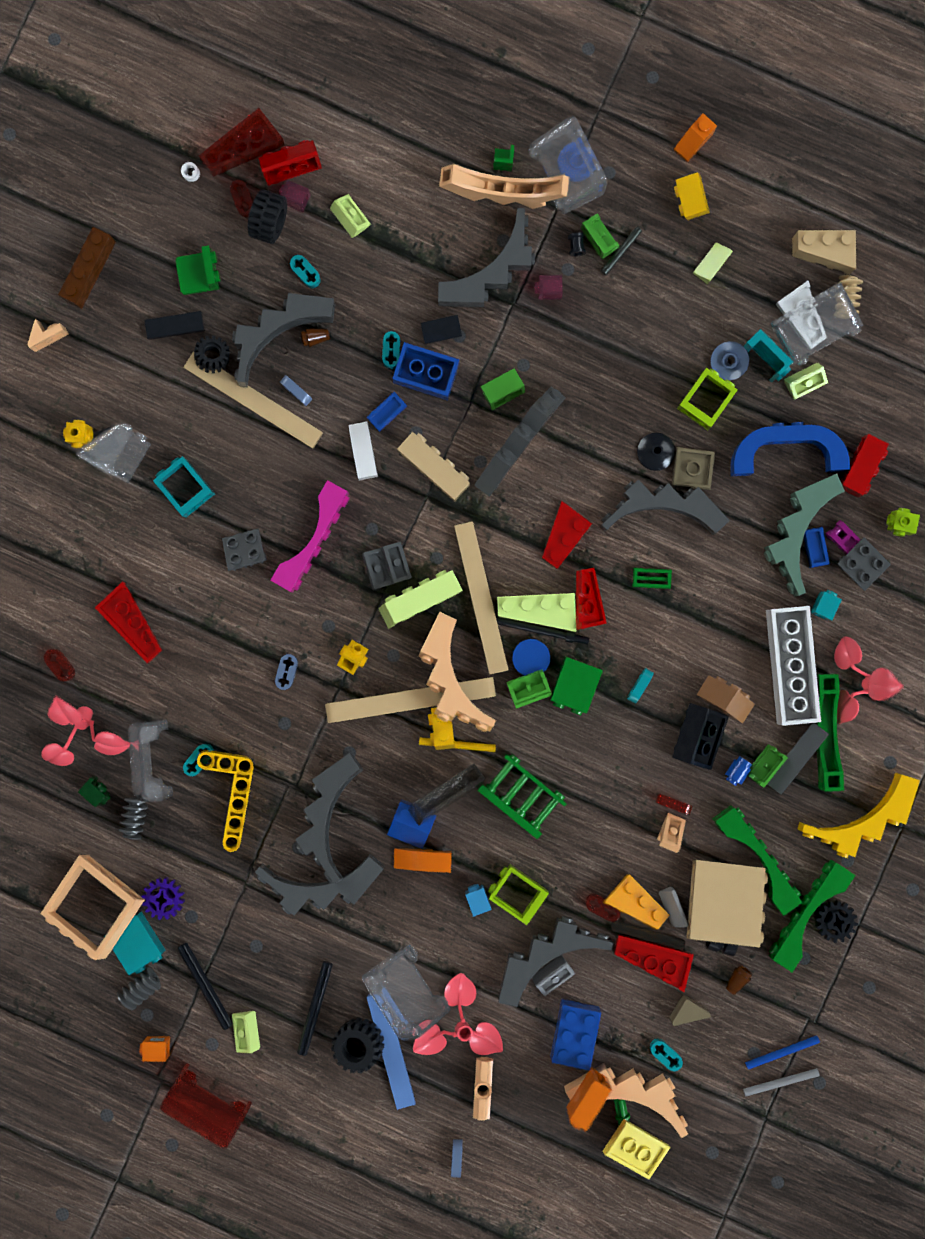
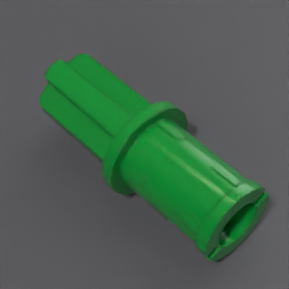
(621, 1110)

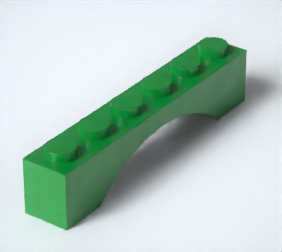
(828, 757)
(779, 890)
(788, 948)

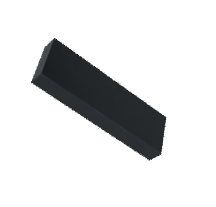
(174, 325)

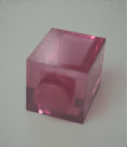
(295, 194)
(549, 287)

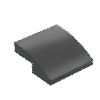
(386, 565)

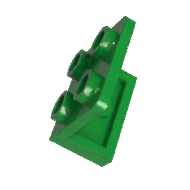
(198, 272)

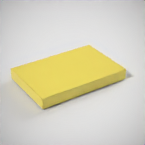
(636, 1149)

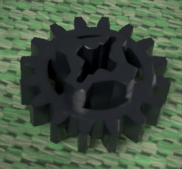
(839, 928)

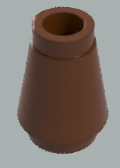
(314, 336)
(739, 979)

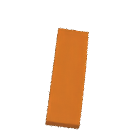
(422, 860)

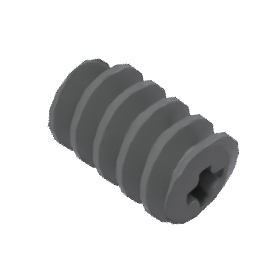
(133, 818)
(140, 990)

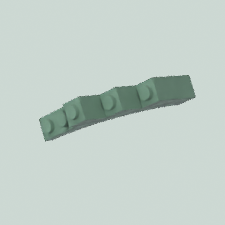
(793, 527)

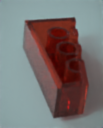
(242, 144)

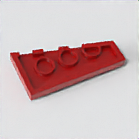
(127, 619)
(658, 960)

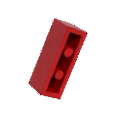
(864, 465)

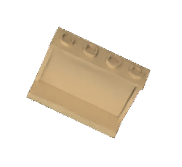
(726, 903)

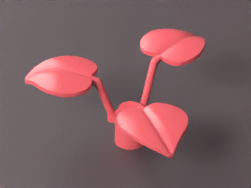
(878, 685)
(63, 714)
(482, 1041)

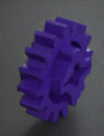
(158, 902)

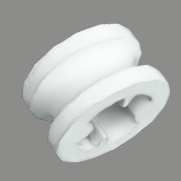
(196, 173)

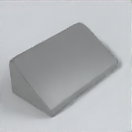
(673, 907)
(552, 975)

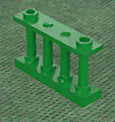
(504, 802)

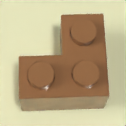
(726, 698)

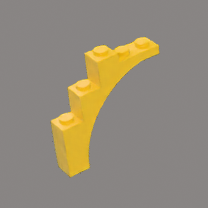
(893, 806)

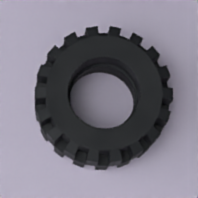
(267, 216)
(347, 1055)

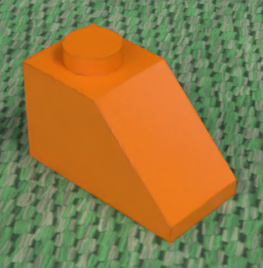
(695, 137)

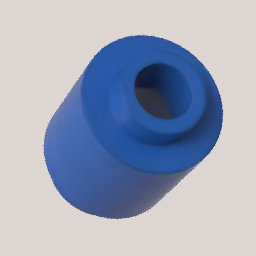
(738, 771)

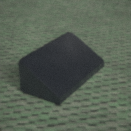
(441, 329)

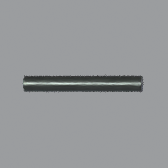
(620, 252)

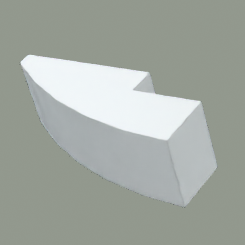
(363, 451)

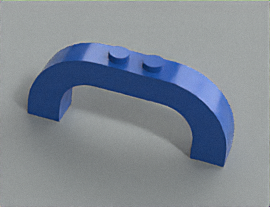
(827, 441)

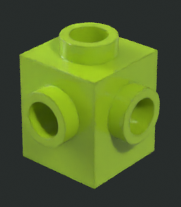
(902, 522)

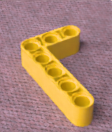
(236, 793)

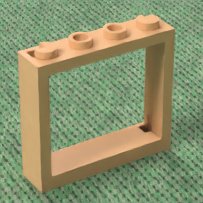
(132, 899)

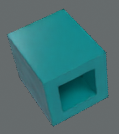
(826, 605)

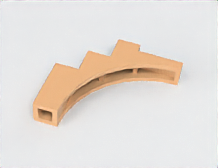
(503, 190)
(442, 679)
(630, 1086)

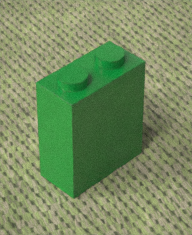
(575, 686)

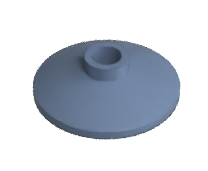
(720, 362)

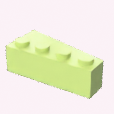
(419, 599)
(545, 610)

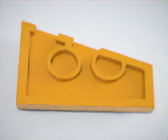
(636, 902)

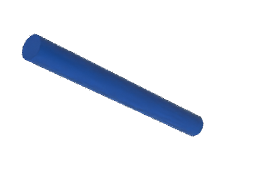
(782, 1052)

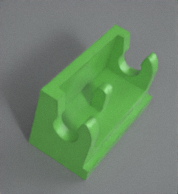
(599, 236)
(503, 389)
(529, 688)
(766, 765)

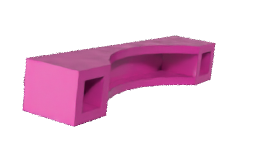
(330, 502)

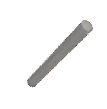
(781, 1082)

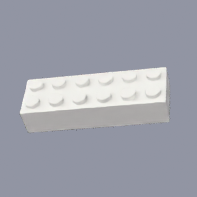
(793, 665)

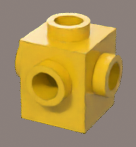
(84, 435)
(354, 653)

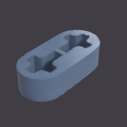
(295, 390)
(282, 670)
(456, 1158)

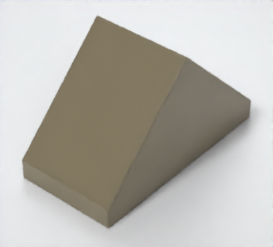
(688, 1011)

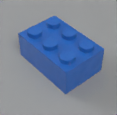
(425, 371)
(575, 1034)

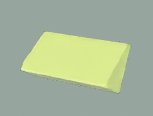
(349, 215)
(712, 262)
(806, 380)
(245, 1032)

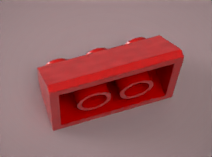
(290, 162)

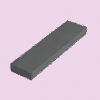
(798, 757)

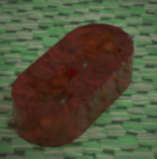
(239, 199)
(63, 662)
(674, 804)
(600, 911)

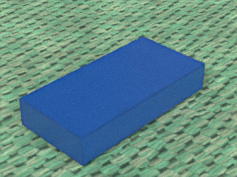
(386, 411)
(816, 547)

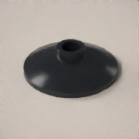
(649, 458)

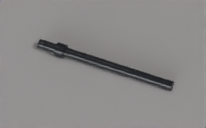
(568, 636)

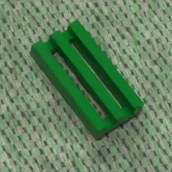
(646, 570)

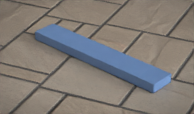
(393, 1059)

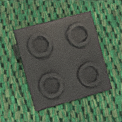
(243, 550)
(863, 564)

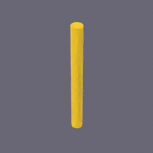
(463, 745)

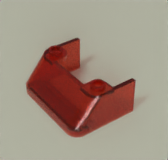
(203, 1110)

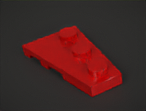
(565, 534)
(588, 600)

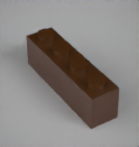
(87, 267)

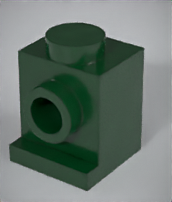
(95, 792)

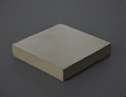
(693, 468)

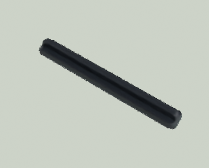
(205, 986)
(314, 1008)

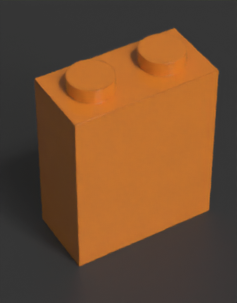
(588, 1099)

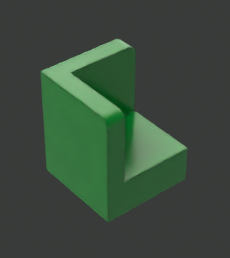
(503, 159)

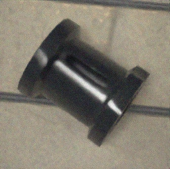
(576, 244)

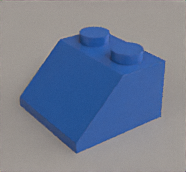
(406, 828)

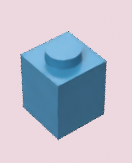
(477, 899)

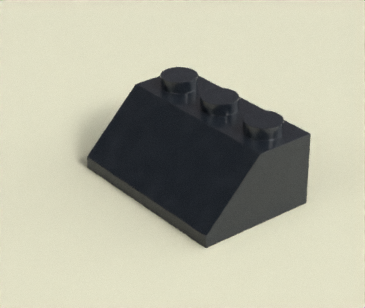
(700, 736)

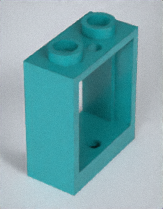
(195, 502)

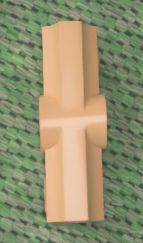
(483, 1076)

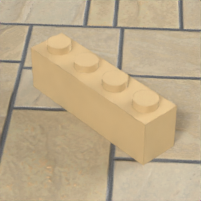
(434, 467)

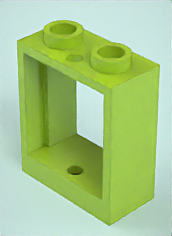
(696, 414)
(532, 907)

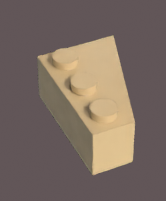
(827, 247)

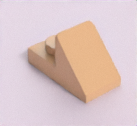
(41, 338)
(671, 832)

